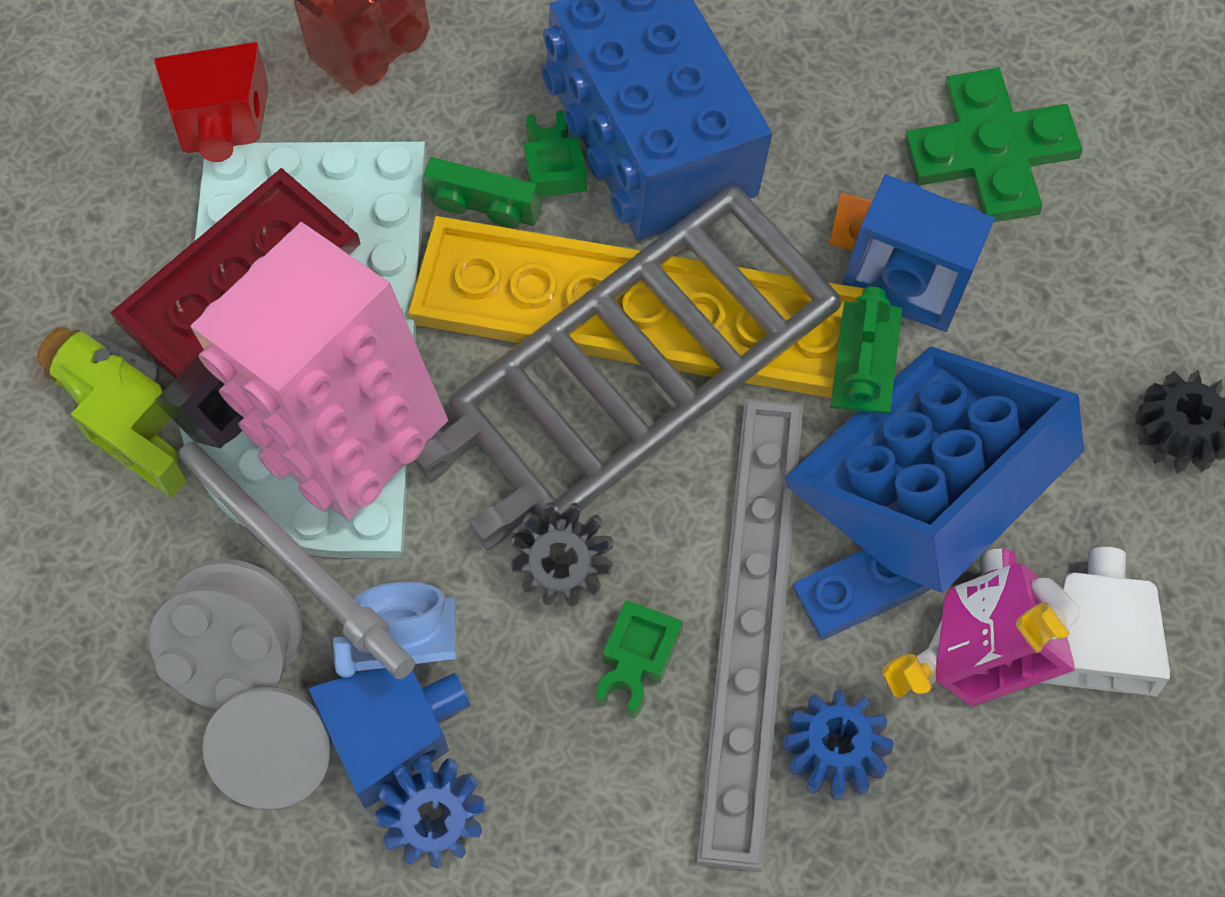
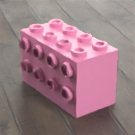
(321, 371)

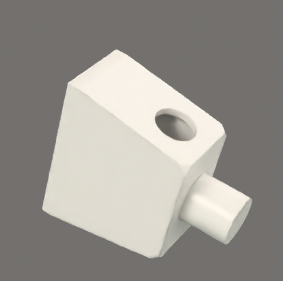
(1119, 629)

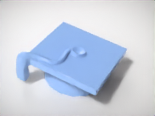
(417, 620)

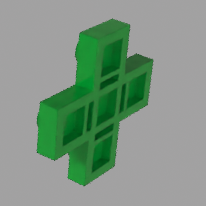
(993, 144)

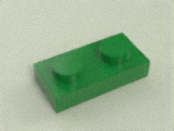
(499, 196)

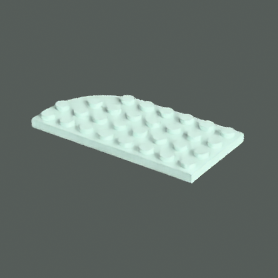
(381, 197)

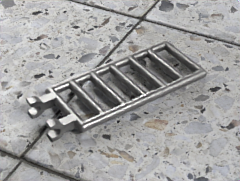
(531, 495)

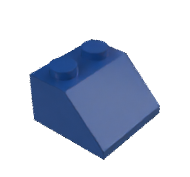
(918, 250)

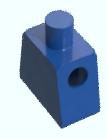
(386, 723)

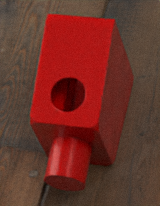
(215, 98)

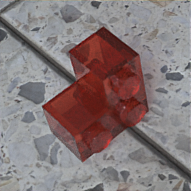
(360, 37)

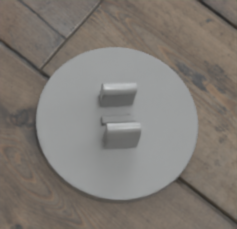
(266, 748)

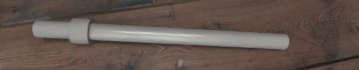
(361, 625)

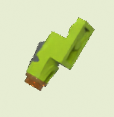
(114, 402)

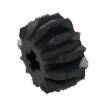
(1165, 421)
(585, 561)

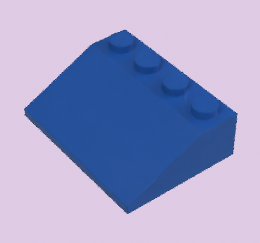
(945, 466)

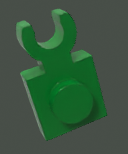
(554, 158)
(638, 649)

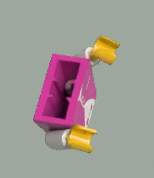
(993, 635)

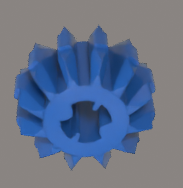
(864, 752)
(432, 836)

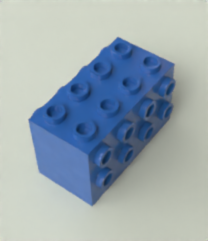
(653, 106)

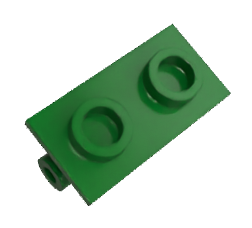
(867, 353)

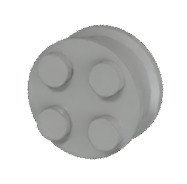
(224, 631)

